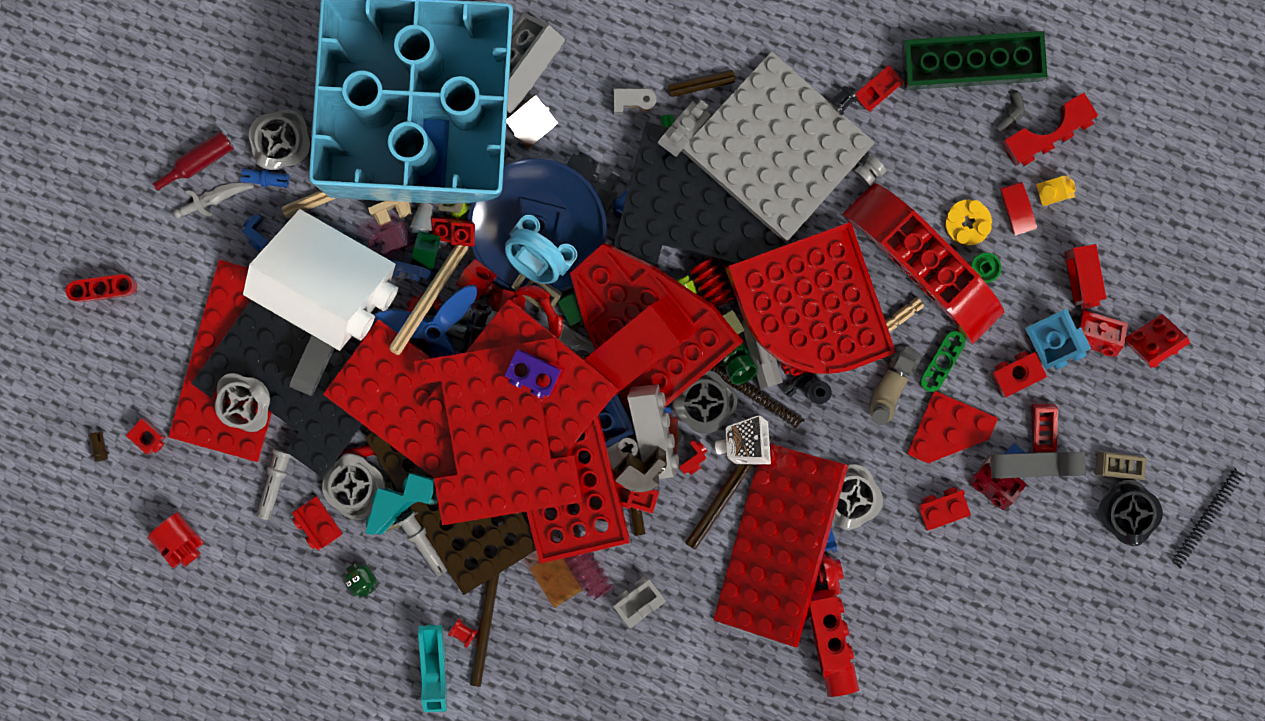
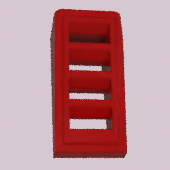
(1036, 409)

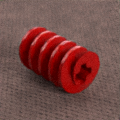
(711, 284)

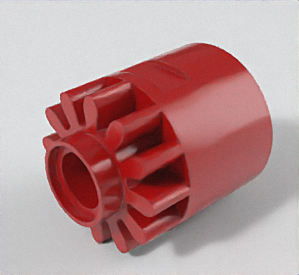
(176, 541)

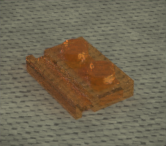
(556, 581)

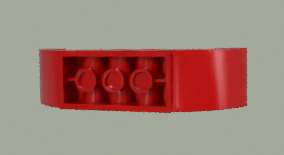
(926, 260)

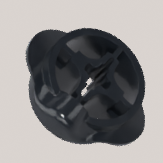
(1135, 534)

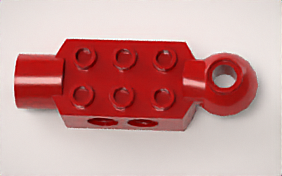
(834, 661)

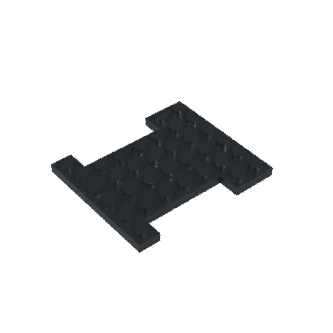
(684, 209)
(269, 350)

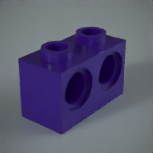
(535, 367)

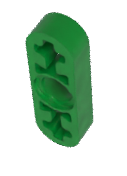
(956, 349)

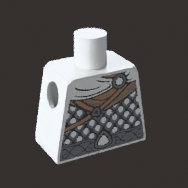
(746, 442)

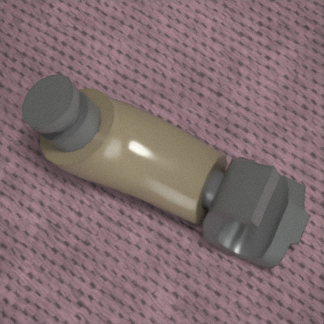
(892, 384)

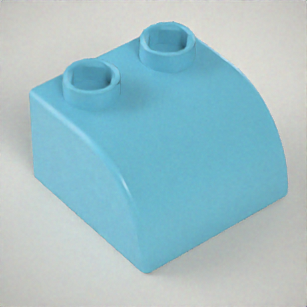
(390, 70)

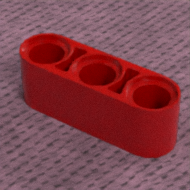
(90, 288)

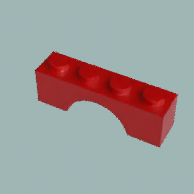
(1074, 115)

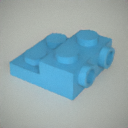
(1058, 340)

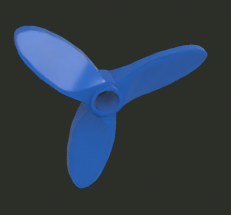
(448, 314)

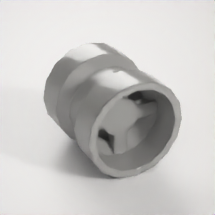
(870, 171)

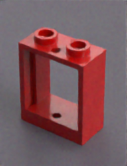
(1085, 276)

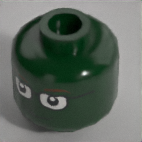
(360, 580)

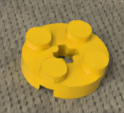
(962, 234)

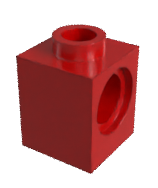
(477, 275)
(137, 432)

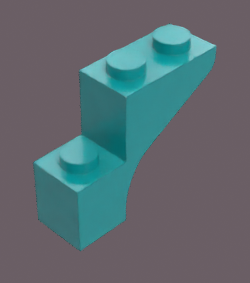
(390, 504)
(433, 668)

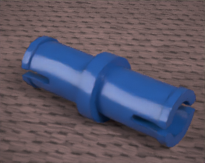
(265, 178)

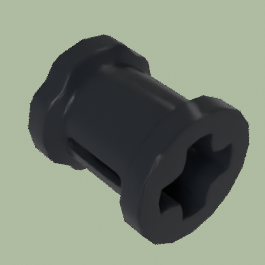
(846, 94)

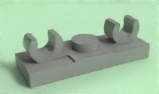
(685, 127)

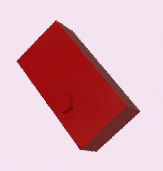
(638, 345)

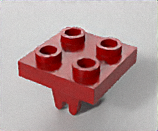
(1157, 340)

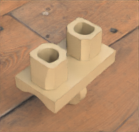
(381, 214)

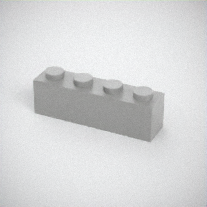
(652, 425)

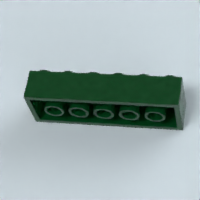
(974, 60)

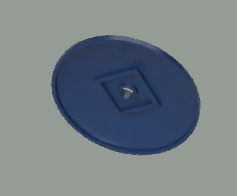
(550, 193)

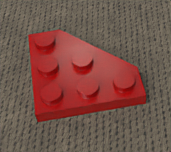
(949, 428)

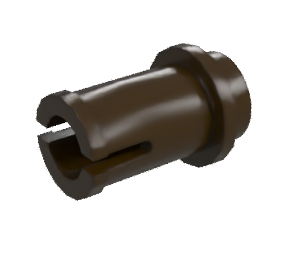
(98, 447)

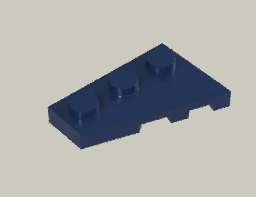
(412, 271)

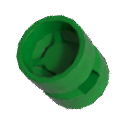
(987, 266)

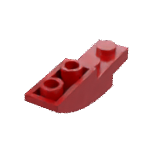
(639, 500)

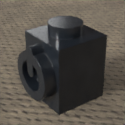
(585, 165)

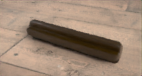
(701, 83)

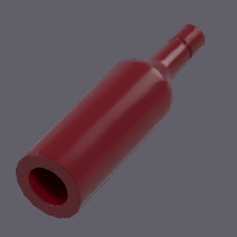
(197, 159)

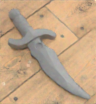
(211, 198)

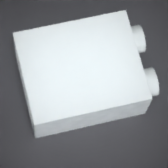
(321, 280)

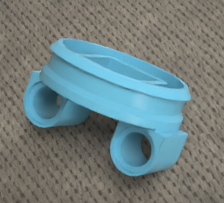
(536, 255)

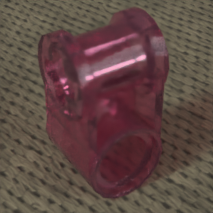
(395, 239)

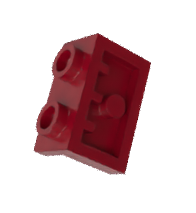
(999, 490)

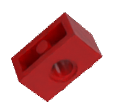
(1031, 370)

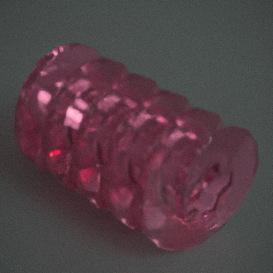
(590, 575)

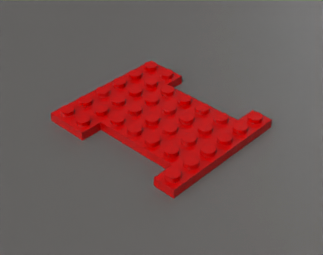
(497, 437)

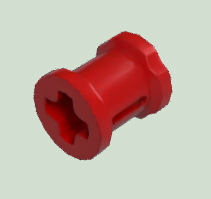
(462, 633)

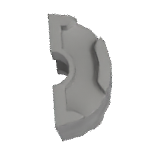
(639, 602)

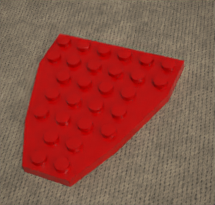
(619, 286)

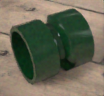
(739, 365)

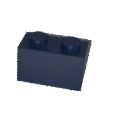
(614, 424)

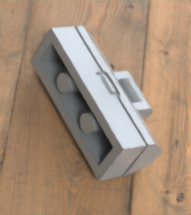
(768, 370)

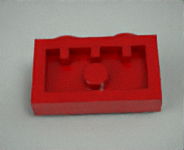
(1103, 333)
(943, 509)
(316, 523)

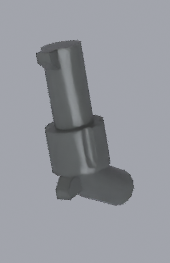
(1014, 115)

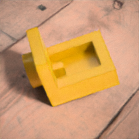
(1056, 190)

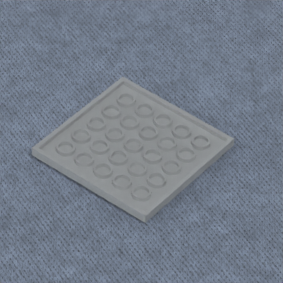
(778, 147)

